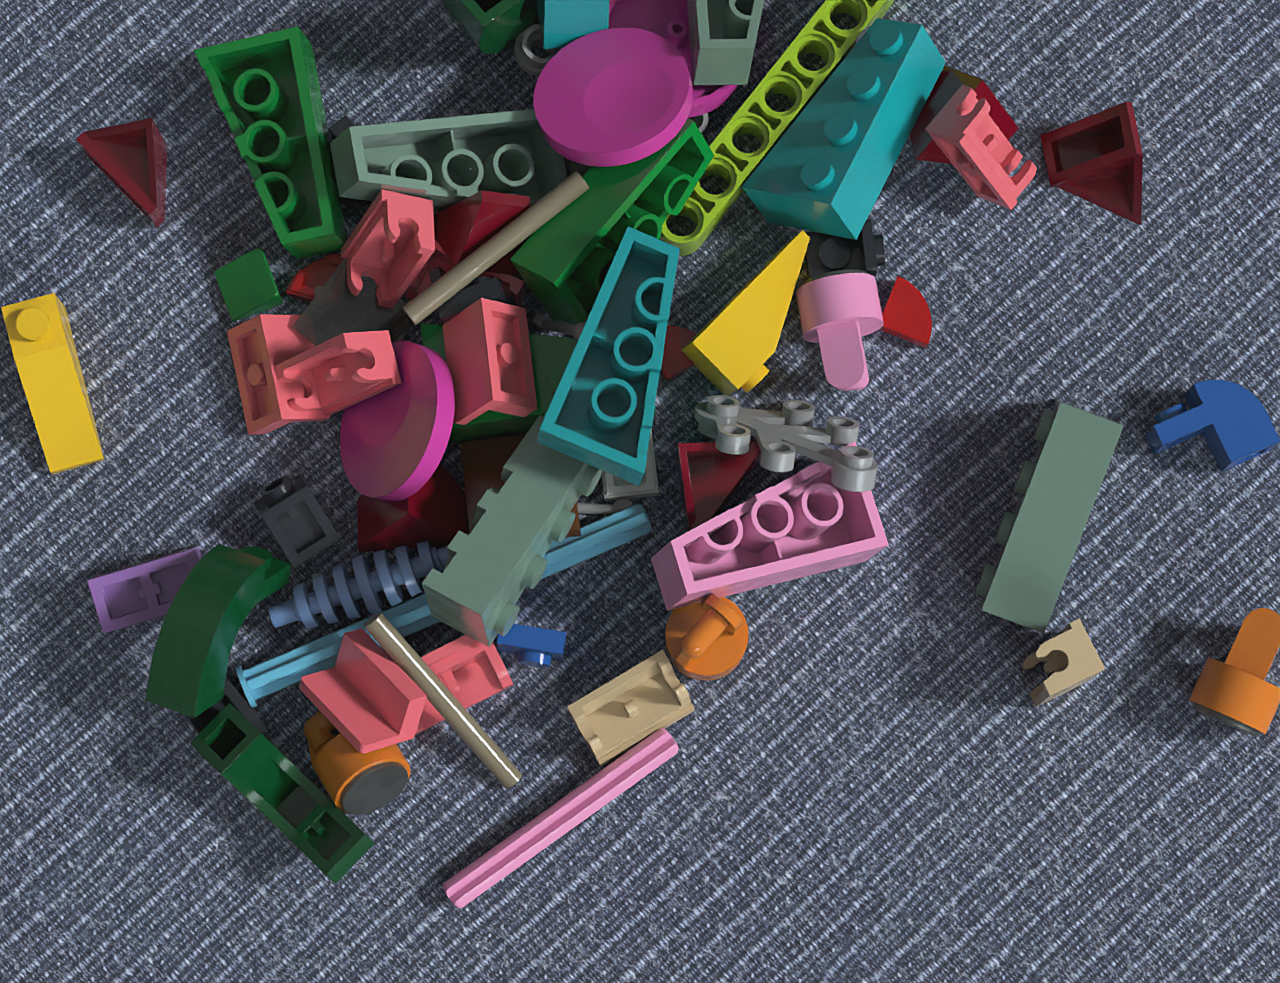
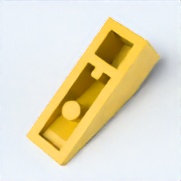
(748, 328)
(53, 382)

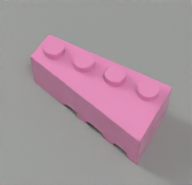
(772, 539)

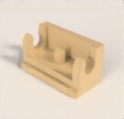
(1070, 659)
(630, 708)

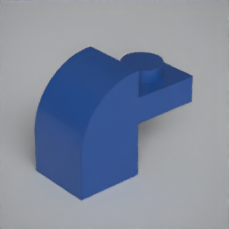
(1227, 417)

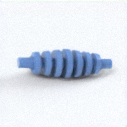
(366, 585)

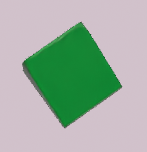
(248, 285)

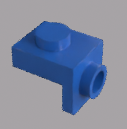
(533, 645)

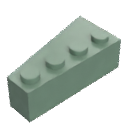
(723, 39)
(448, 158)
(1049, 515)

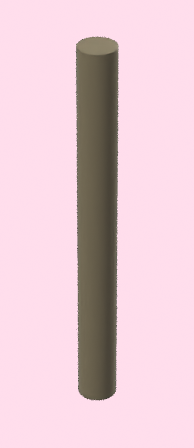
(495, 248)
(443, 700)

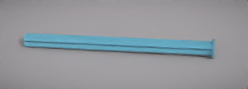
(416, 615)

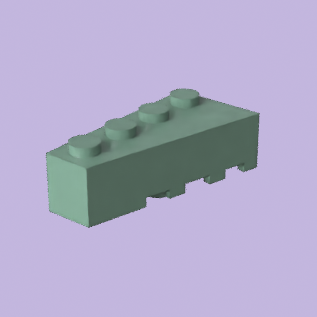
(508, 540)

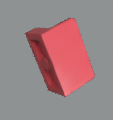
(255, 351)
(490, 360)
(366, 695)

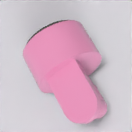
(836, 314)

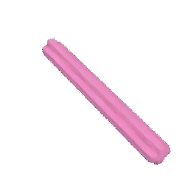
(560, 818)

